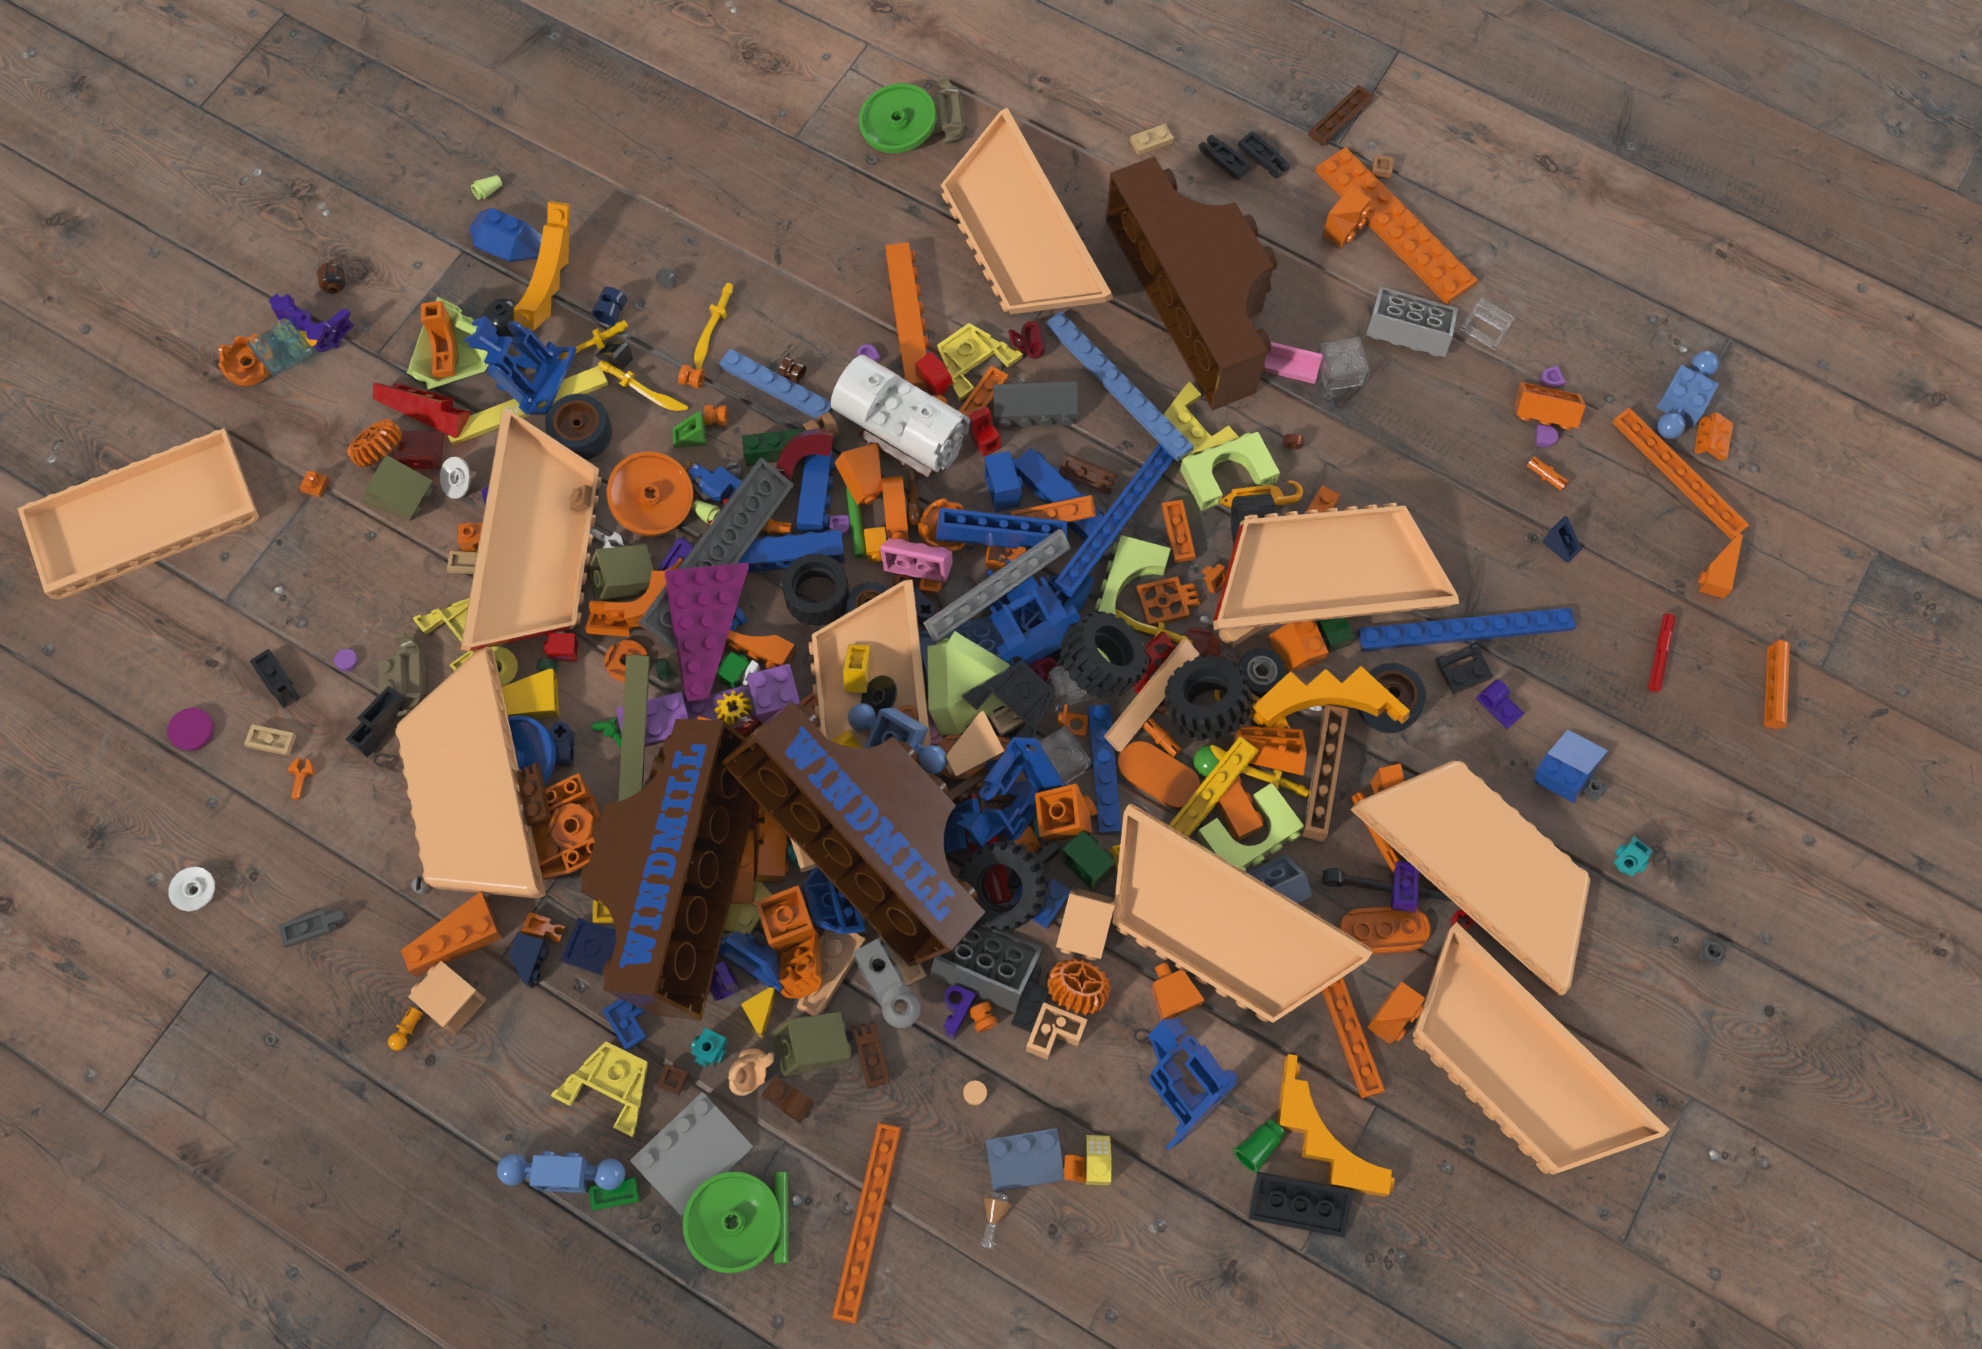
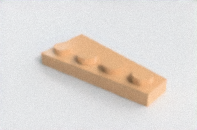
(836, 961)

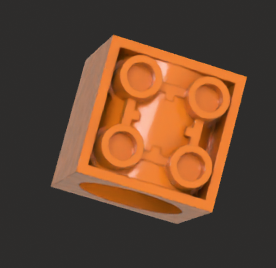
(786, 919)

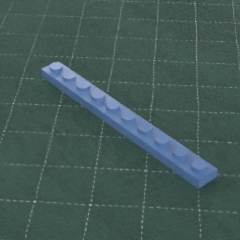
(1119, 386)

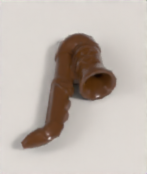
(914, 511)

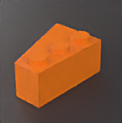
(1277, 747)

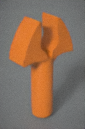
(294, 768)

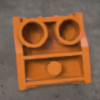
(801, 969)

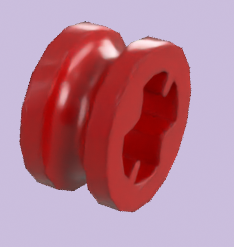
(1462, 914)

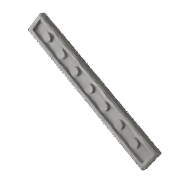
(997, 585)

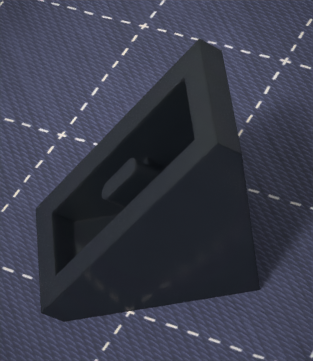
(616, 353)

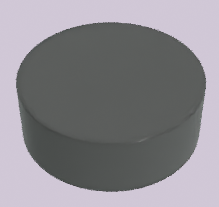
(666, 278)

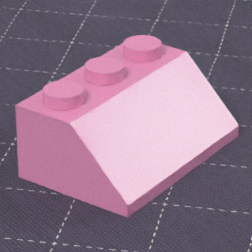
(916, 560)

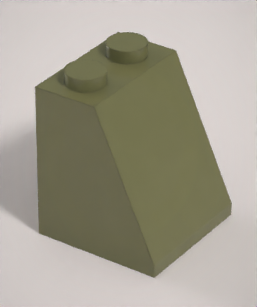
(397, 489)
(620, 572)
(811, 1043)

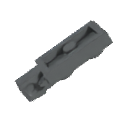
(311, 926)

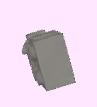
(887, 984)

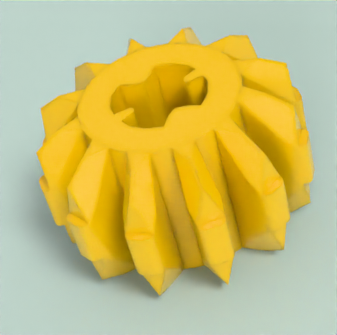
(730, 702)

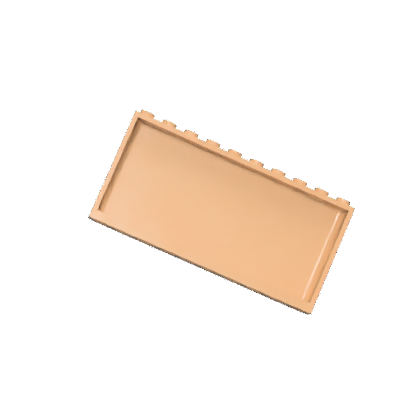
(137, 515)

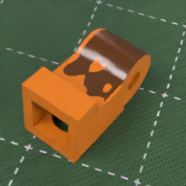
(997, 556)

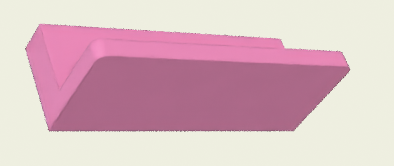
(1293, 363)

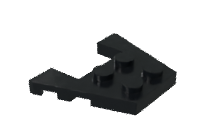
(1019, 690)

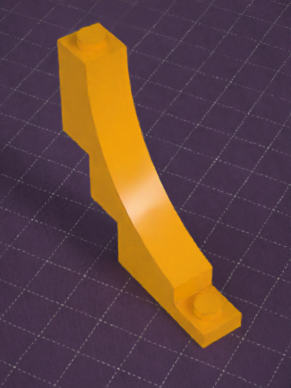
(553, 256)
(1357, 691)
(1299, 1115)

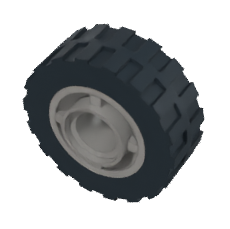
(1266, 661)

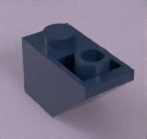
(527, 957)

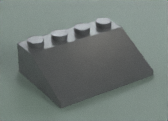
(989, 965)

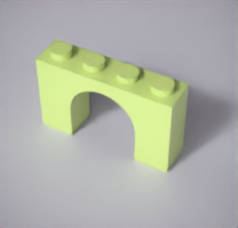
(1246, 450)
(1281, 824)

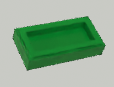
(625, 1194)

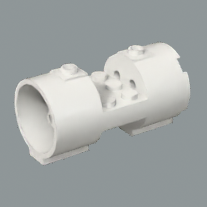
(900, 413)

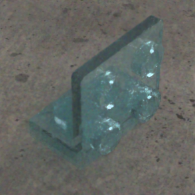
(280, 347)

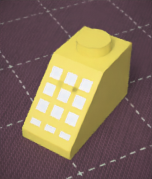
(1098, 1160)

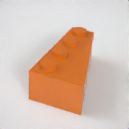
(769, 847)
(453, 937)

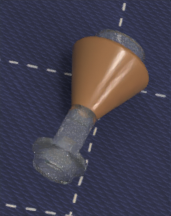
(996, 1207)

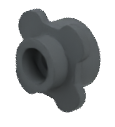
(1591, 793)
(1718, 951)

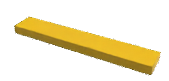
(1214, 787)

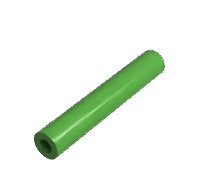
(857, 529)
(781, 1249)

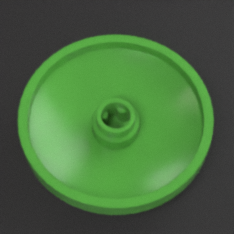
(897, 118)
(732, 1222)

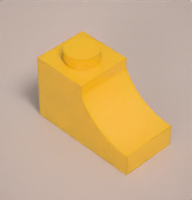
(856, 668)

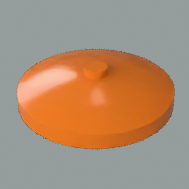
(649, 493)

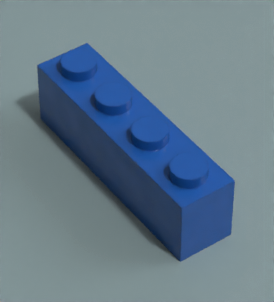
(815, 493)

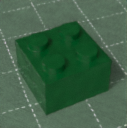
(1088, 860)

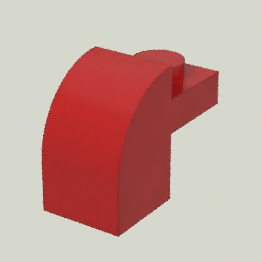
(933, 374)
(983, 432)

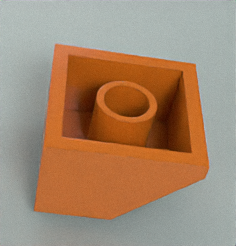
(1347, 217)
(1398, 1009)

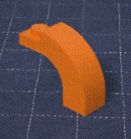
(442, 338)
(895, 508)
(634, 610)

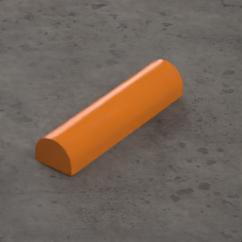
(1777, 685)

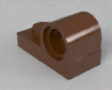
(788, 1099)

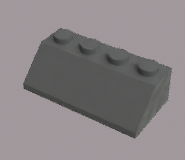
(1035, 404)

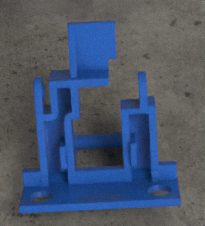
(535, 355)
(1040, 639)
(1001, 780)
(1167, 1077)

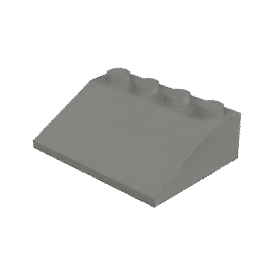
(1412, 322)
(690, 1151)

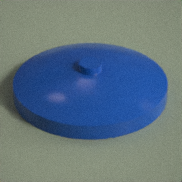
(533, 744)

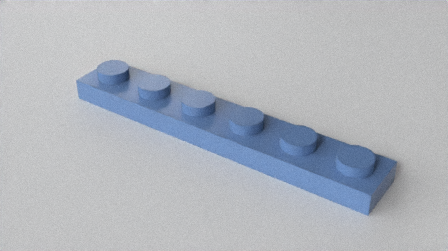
(774, 384)

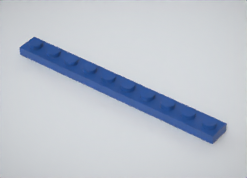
(1113, 522)
(1466, 629)

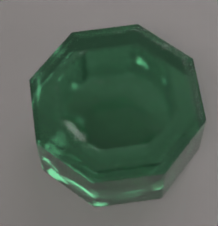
(547, 663)
(663, 669)

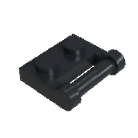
(1468, 674)

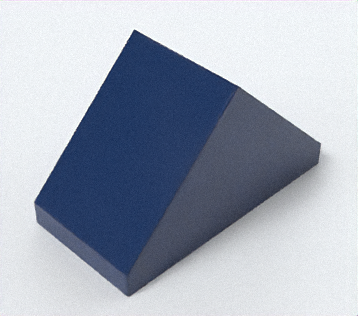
(1563, 540)

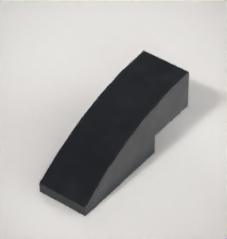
(375, 721)

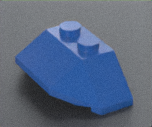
(505, 236)
(1032, 617)
(829, 906)
(752, 958)

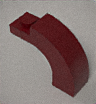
(804, 443)

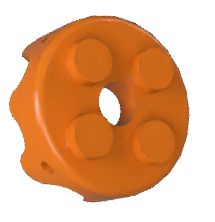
(232, 361)
(927, 525)

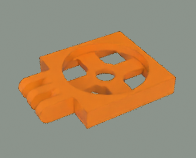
(1181, 595)

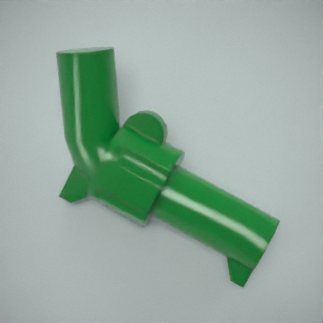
(611, 730)

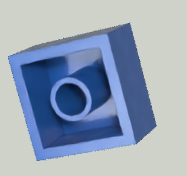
(1003, 481)

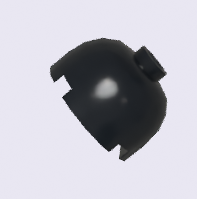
(500, 313)

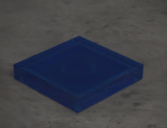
(589, 946)

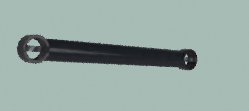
(1337, 878)

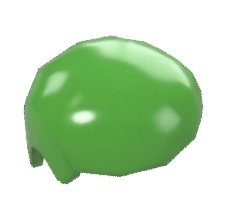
(1205, 760)

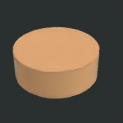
(975, 1093)

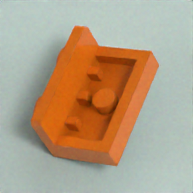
(1714, 436)
(601, 624)

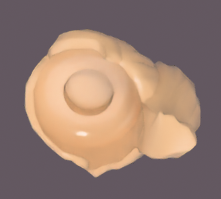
(749, 1071)

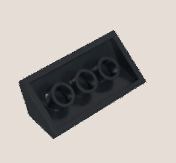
(1300, 1204)

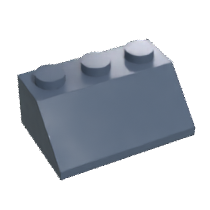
(1284, 877)
(1025, 1160)

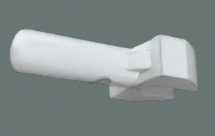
(606, 539)

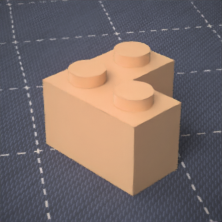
(1054, 1024)

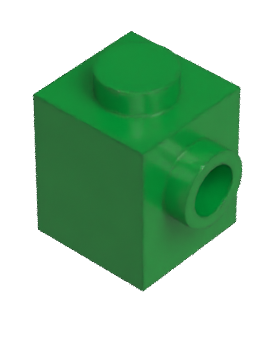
(732, 669)

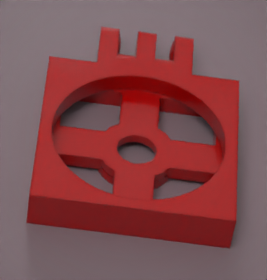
(1161, 638)

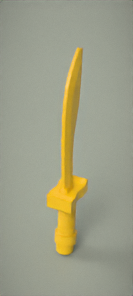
(717, 312)
(600, 337)
(627, 379)
(1151, 629)
(1274, 778)

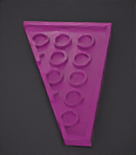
(701, 614)

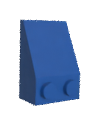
(1569, 765)

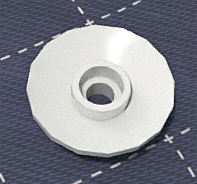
(455, 477)
(183, 884)

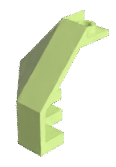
(469, 359)
(952, 670)

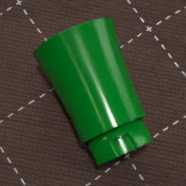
(1259, 1145)

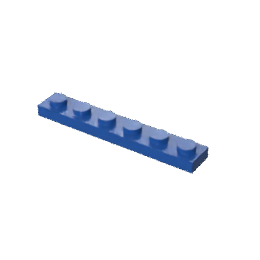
(1104, 770)

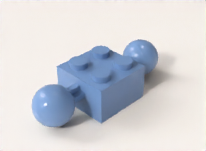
(1687, 395)
(903, 728)
(560, 1173)

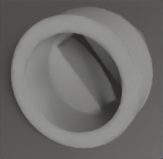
(737, 472)
(425, 888)

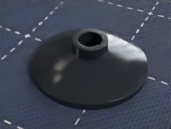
(880, 693)

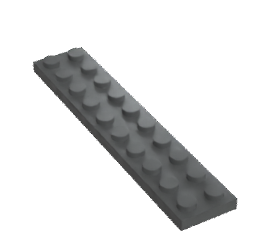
(725, 537)

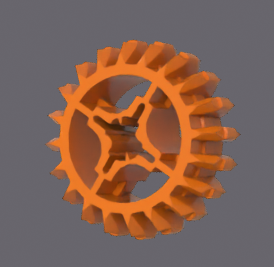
(374, 443)
(1078, 986)

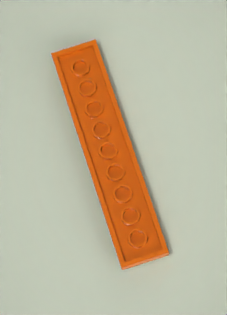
(1399, 227)

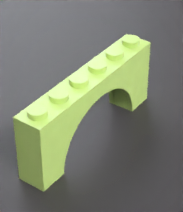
(1131, 560)

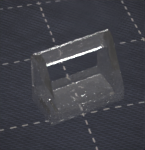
(1491, 315)

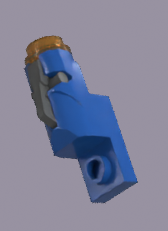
(710, 484)

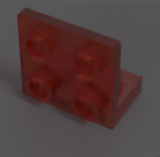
(420, 449)

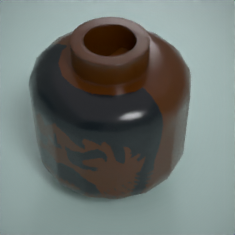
(331, 277)

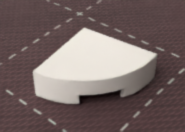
(753, 667)

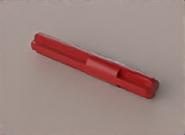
(1661, 652)

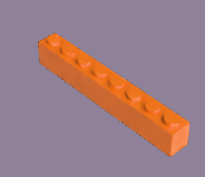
(907, 309)

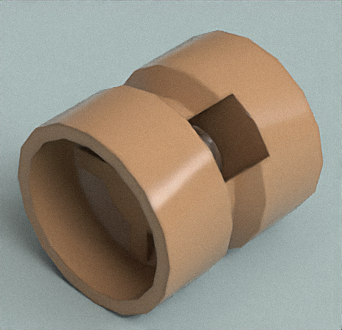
(823, 421)

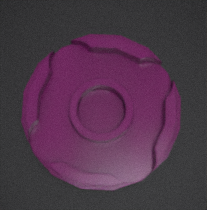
(190, 729)

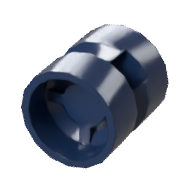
(609, 306)

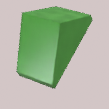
(690, 432)

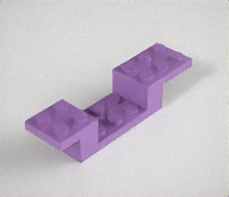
(767, 690)

